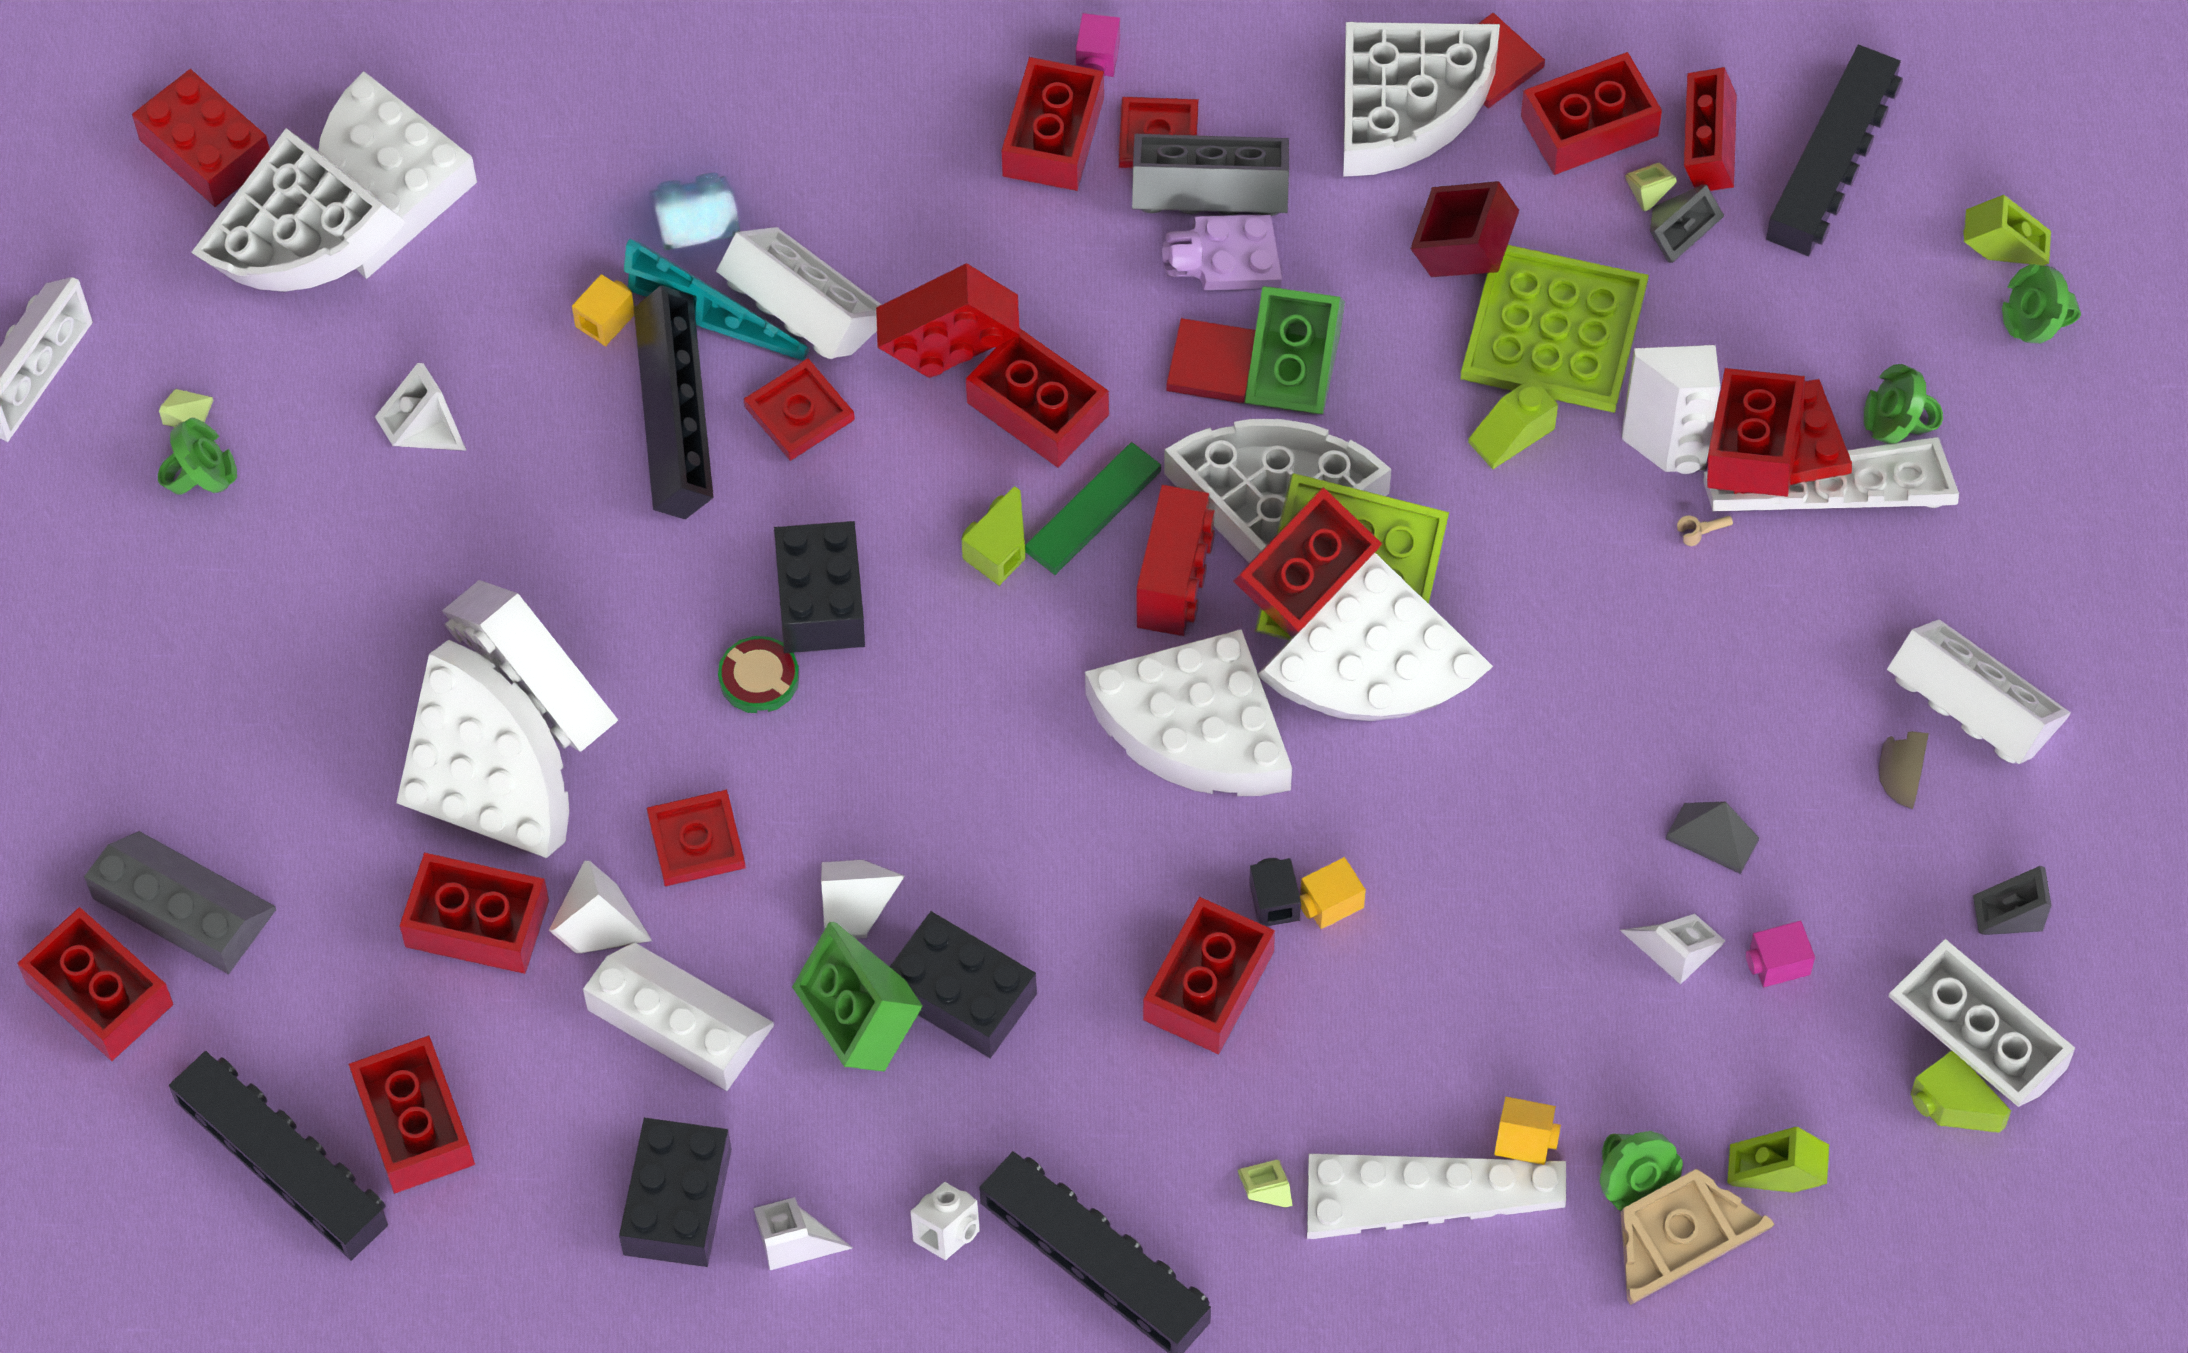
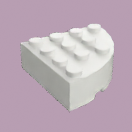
(1411, 89)
(395, 159)
(297, 222)
(1250, 470)
(524, 652)
(1374, 653)
(1194, 717)
(484, 755)

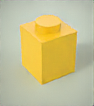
(603, 309)
(1331, 893)
(1526, 1131)

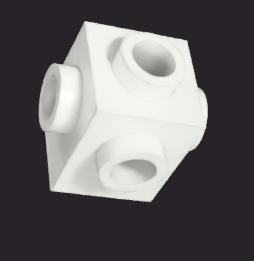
(945, 1220)

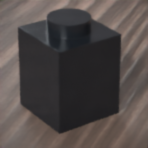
(1275, 891)

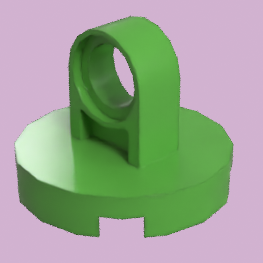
(2039, 304)
(1899, 404)
(200, 460)
(1637, 1166)

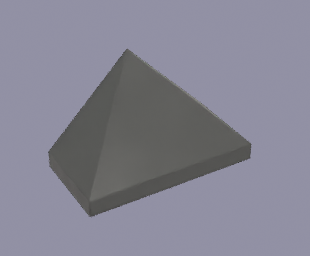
(1684, 220)
(1714, 833)
(2015, 904)

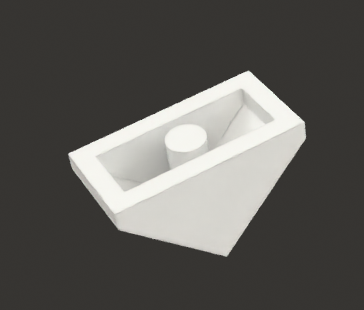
(419, 415)
(856, 894)
(596, 914)
(1677, 945)
(794, 1235)

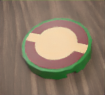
(758, 674)

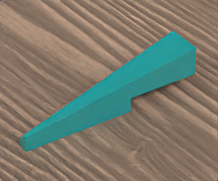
(712, 308)

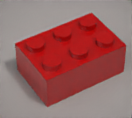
(1591, 113)
(1053, 123)
(201, 137)
(947, 320)
(1037, 397)
(1756, 432)
(1175, 560)
(1307, 562)
(474, 913)
(1208, 975)
(95, 983)
(411, 1114)

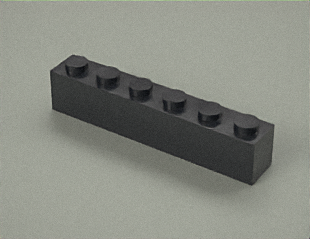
(1833, 151)
(673, 402)
(279, 1155)
(1096, 1254)

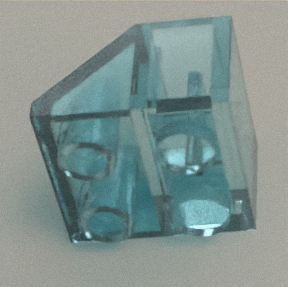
(694, 211)

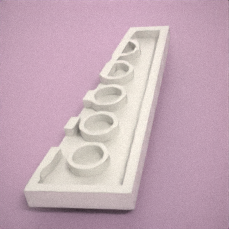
(1880, 477)
(1392, 1191)

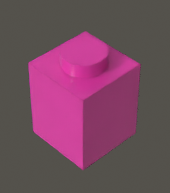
(1098, 43)
(1780, 954)

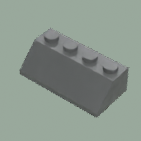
(1210, 174)
(178, 899)

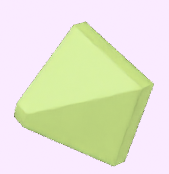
(1650, 184)
(184, 405)
(1266, 1183)

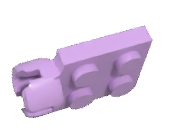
(1225, 252)

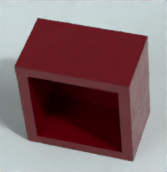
(1465, 229)

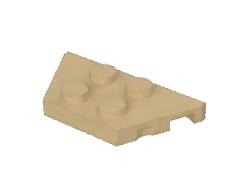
(1682, 1231)

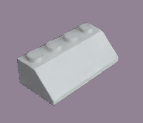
(800, 291)
(38, 348)
(1672, 405)
(1977, 691)
(676, 1014)
(1984, 1024)

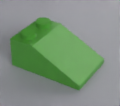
(1294, 350)
(856, 1000)

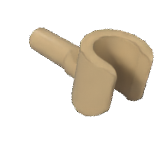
(1692, 522)

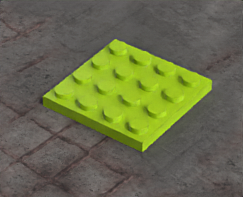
(1557, 323)
(1408, 534)

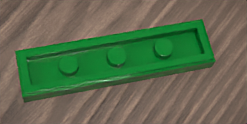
(1093, 508)

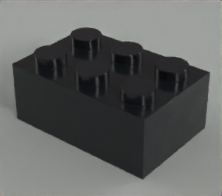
(819, 587)
(965, 983)
(675, 1192)

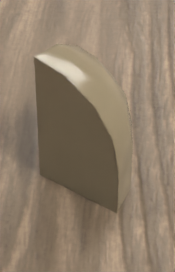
(1902, 767)

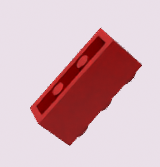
(1710, 129)

